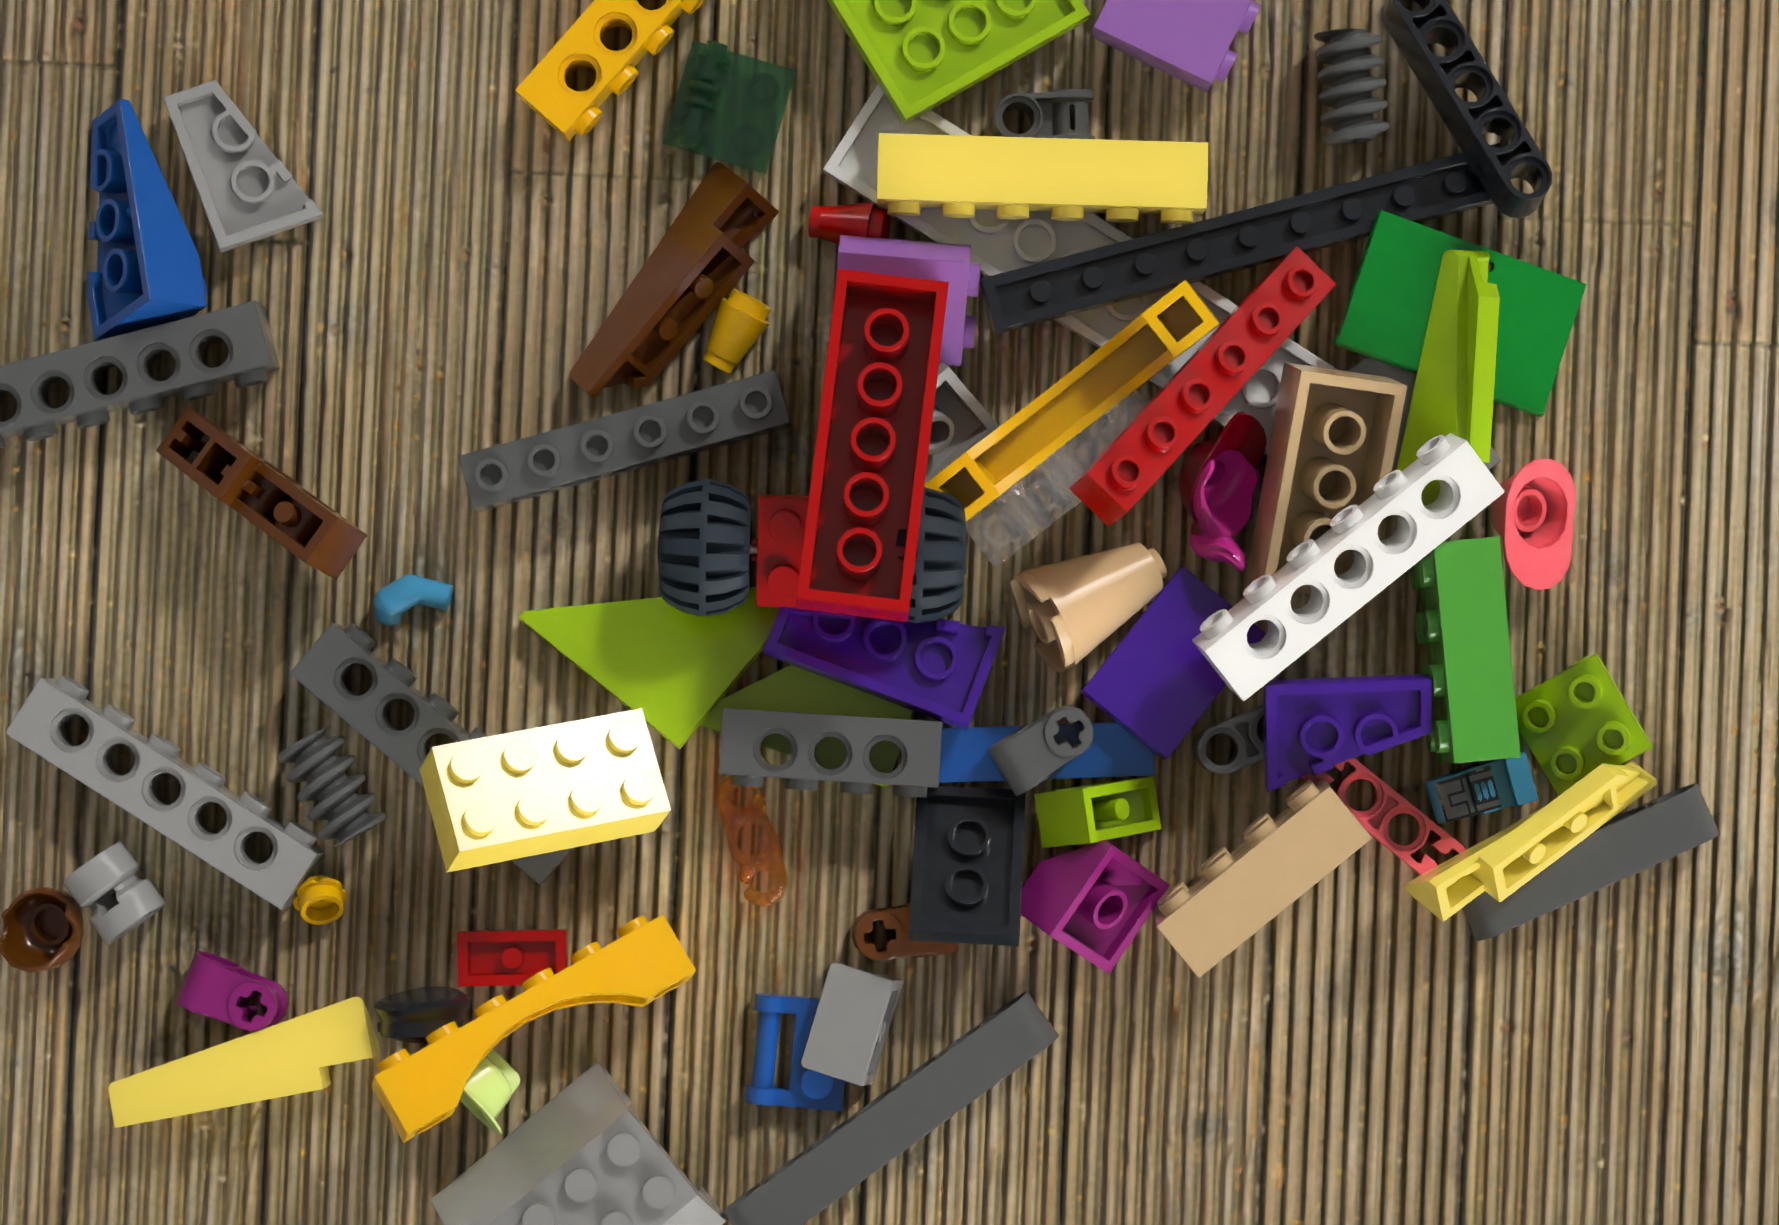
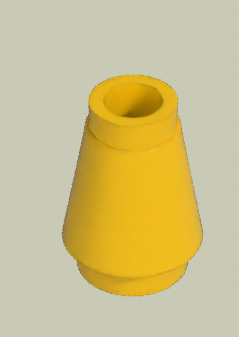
(735, 330)

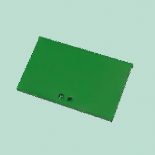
(1395, 296)

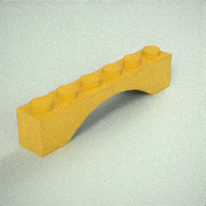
(1077, 399)
(630, 971)

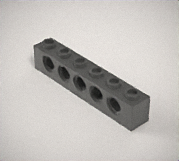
(29, 380)
(625, 441)
(325, 674)

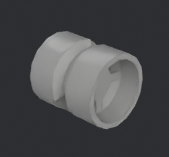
(108, 873)

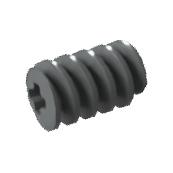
(1351, 86)
(330, 787)

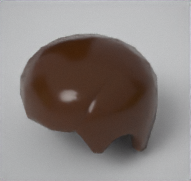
(41, 930)

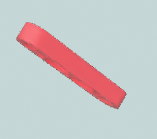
(1386, 806)

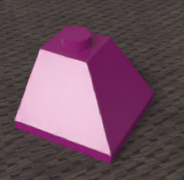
(1092, 900)

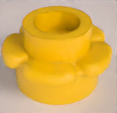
(320, 900)

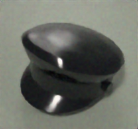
(419, 1012)

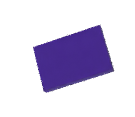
(1156, 675)

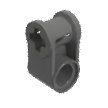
(1048, 114)
(1032, 752)

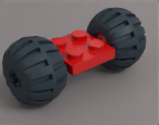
(709, 548)

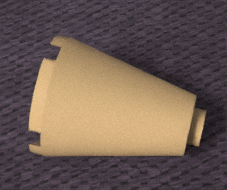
(1085, 599)

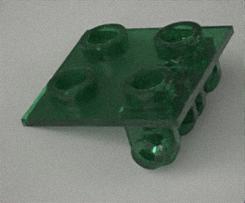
(729, 106)

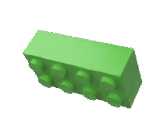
(1467, 651)

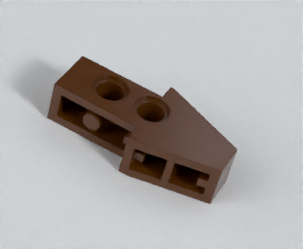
(261, 493)

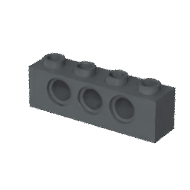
(747, 728)

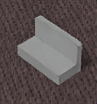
(851, 1024)

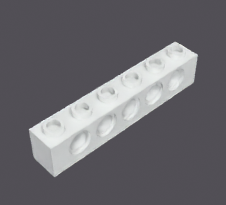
(1464, 492)

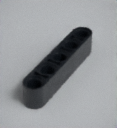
(1465, 119)

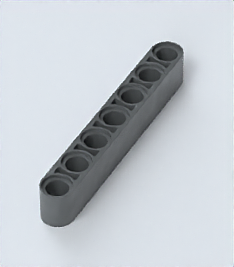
(897, 1117)

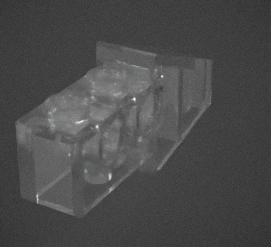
(1044, 492)

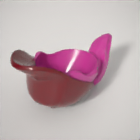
(1219, 488)

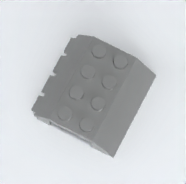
(578, 1165)

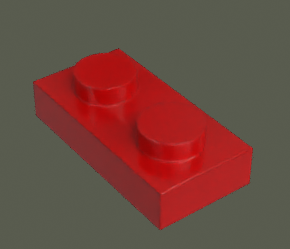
(509, 955)

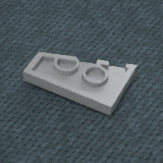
(235, 173)

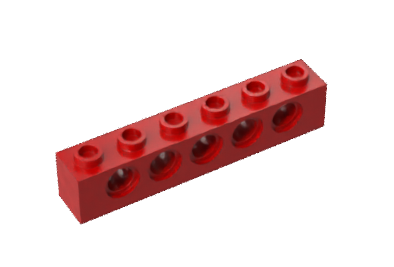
(1202, 387)

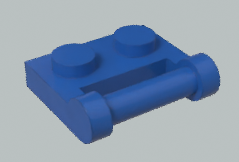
(806, 1086)

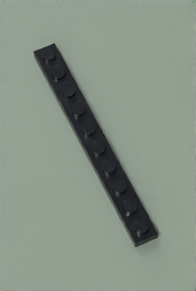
(1228, 243)

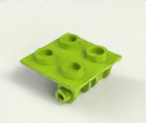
(1579, 723)

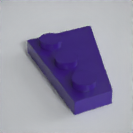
(1335, 719)

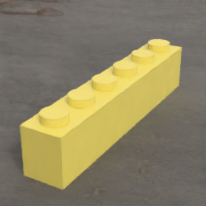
(1042, 175)

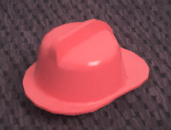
(1536, 522)

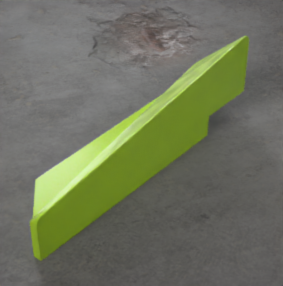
(1456, 362)

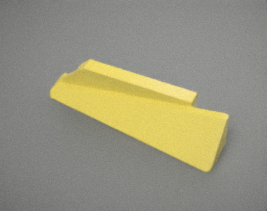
(1531, 844)
(251, 1068)

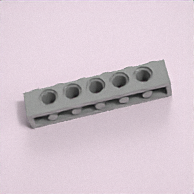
(43, 729)

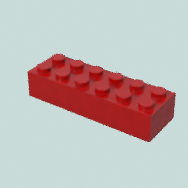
(872, 445)

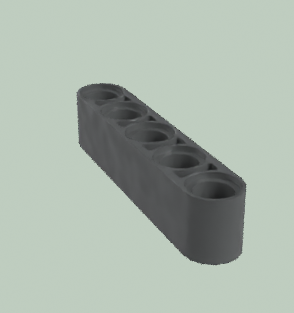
(1603, 858)

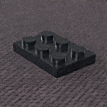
(967, 866)

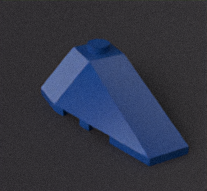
(144, 252)

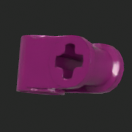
(224, 990)

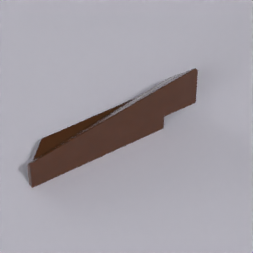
(677, 284)

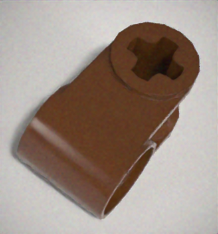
(898, 943)

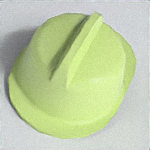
(490, 1089)

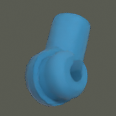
(406, 592)

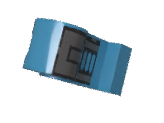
(1482, 788)

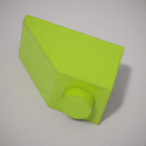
(1097, 812)

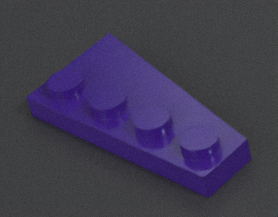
(920, 666)

